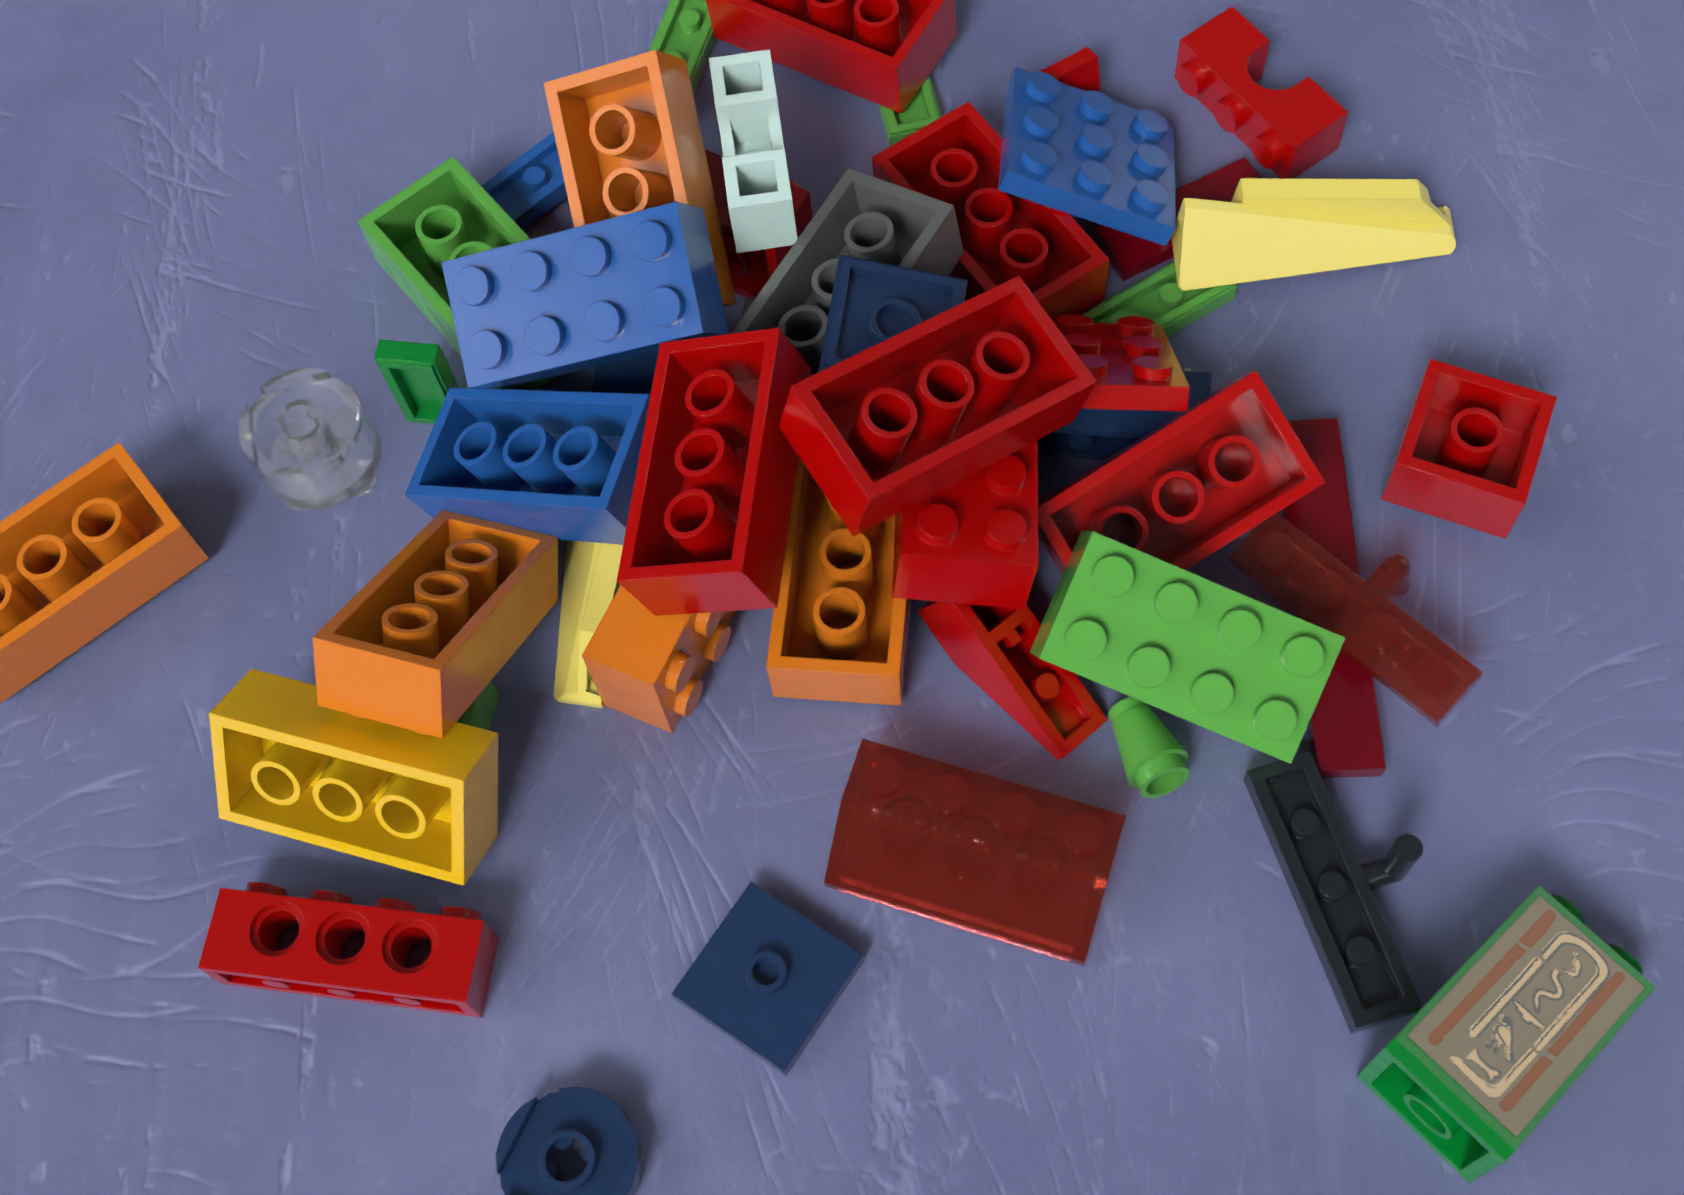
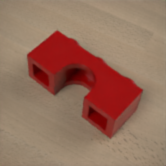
(1283, 127)

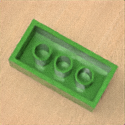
(432, 223)
(1187, 645)

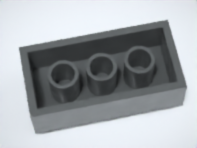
(861, 221)

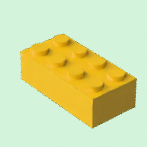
(354, 779)

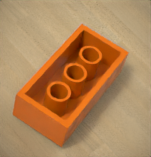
(634, 144)
(84, 563)
(835, 614)
(436, 623)
(654, 662)

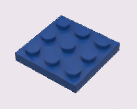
(1088, 156)

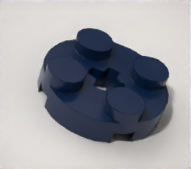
(558, 1122)

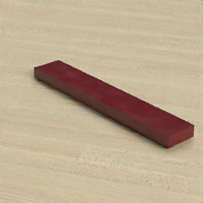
(1346, 718)

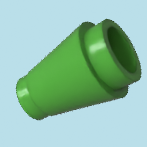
(1148, 750)

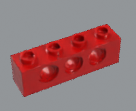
(249, 922)

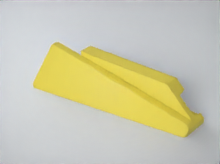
(1306, 228)
(586, 595)

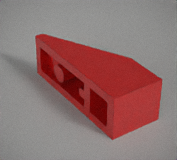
(995, 653)

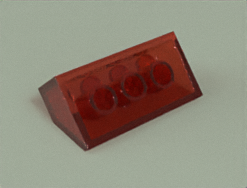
(973, 851)

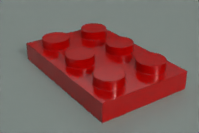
(1129, 362)

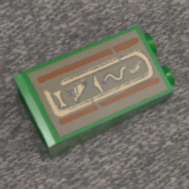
(1507, 1034)

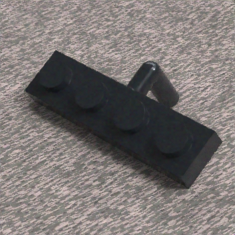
(1337, 890)

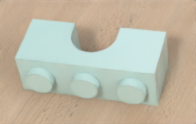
(753, 151)

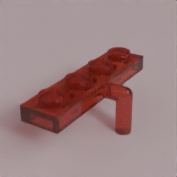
(1375, 630)

